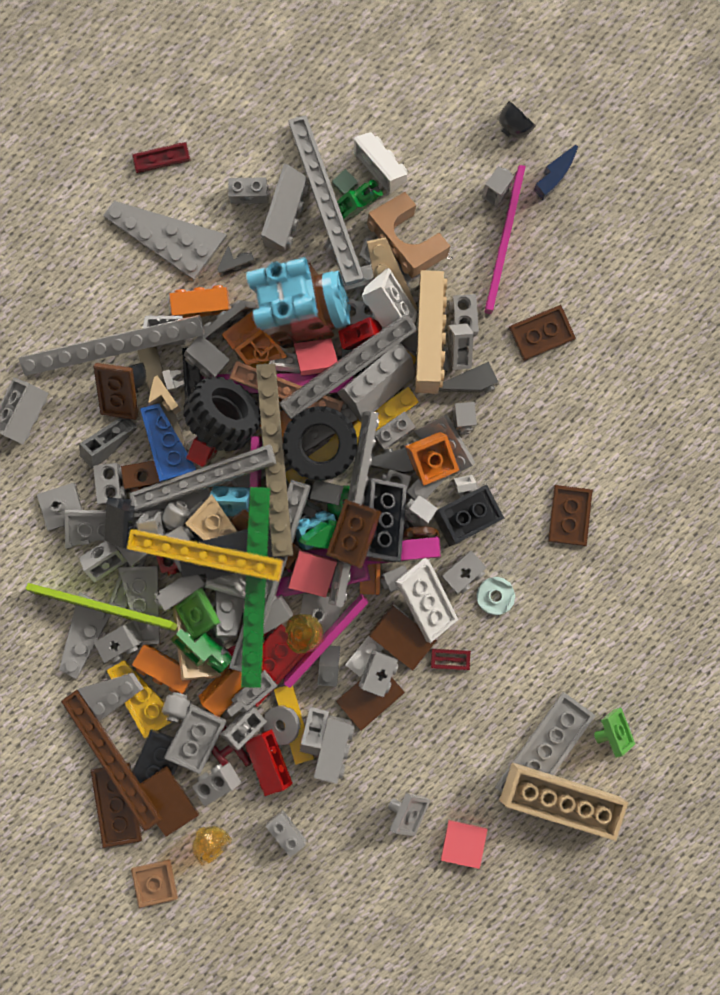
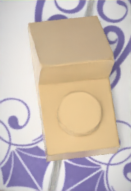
(160, 393)

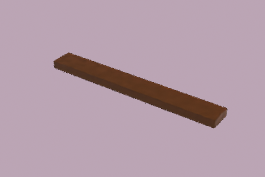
(112, 761)

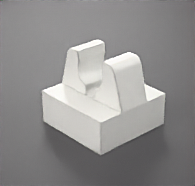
(171, 384)
(464, 484)

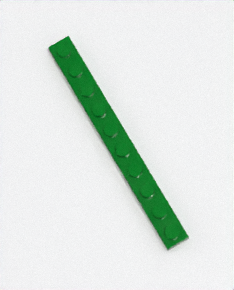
(255, 590)

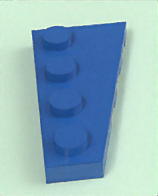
(165, 445)

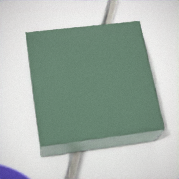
(344, 182)

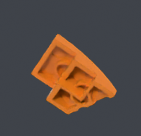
(251, 342)

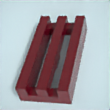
(449, 651)

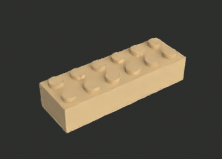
(430, 332)
(563, 801)

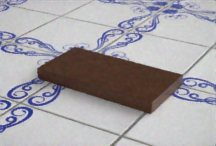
(115, 818)

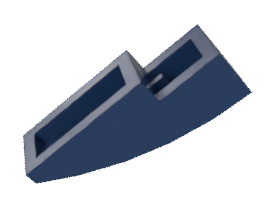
(555, 173)

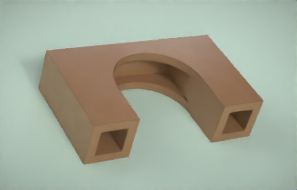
(410, 256)

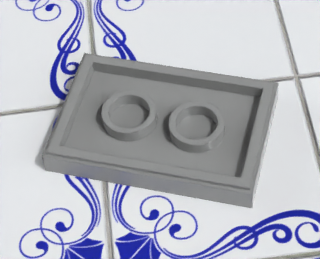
(195, 739)

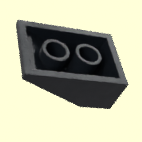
(468, 515)

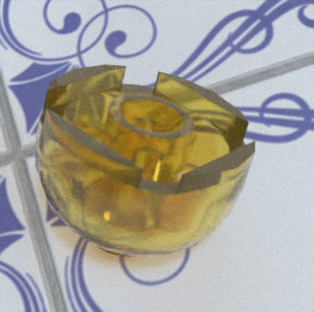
(304, 633)
(209, 843)

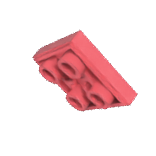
(315, 356)
(312, 573)
(464, 844)

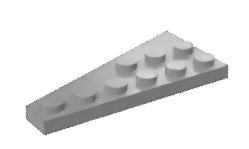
(176, 241)

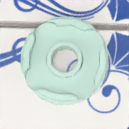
(507, 596)

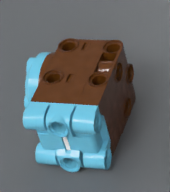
(298, 302)

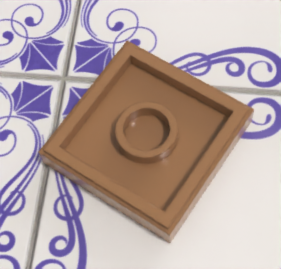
(154, 883)

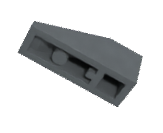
(472, 381)
(104, 442)

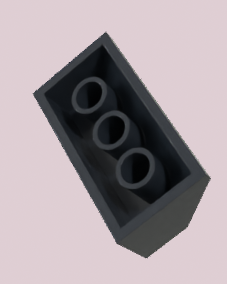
(388, 535)

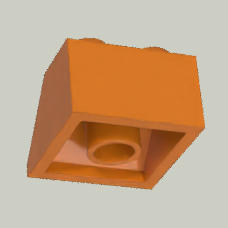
(432, 458)

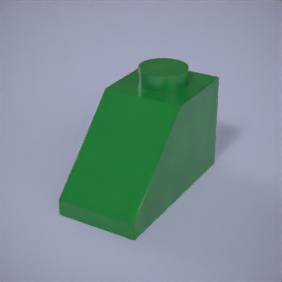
(319, 535)

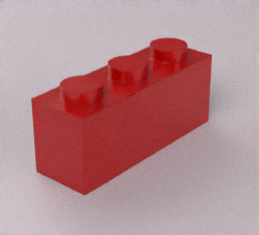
(268, 762)

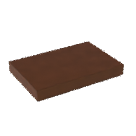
(542, 332)
(116, 391)
(570, 515)
(353, 533)
(401, 637)
(366, 706)
(169, 801)

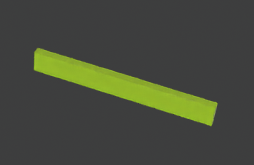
(102, 607)

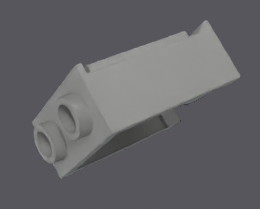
(178, 591)

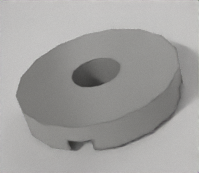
(291, 722)

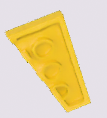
(144, 706)

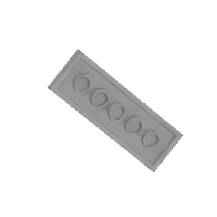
(553, 737)

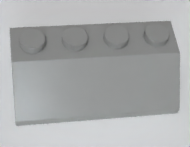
(284, 209)
(378, 381)

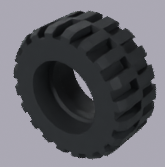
(221, 414)
(301, 462)

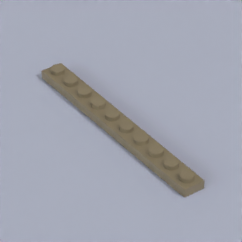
(275, 474)

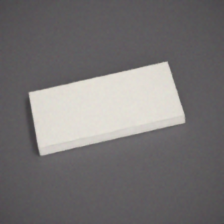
(427, 600)

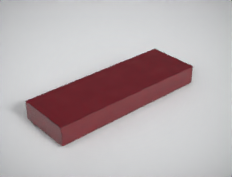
(161, 157)

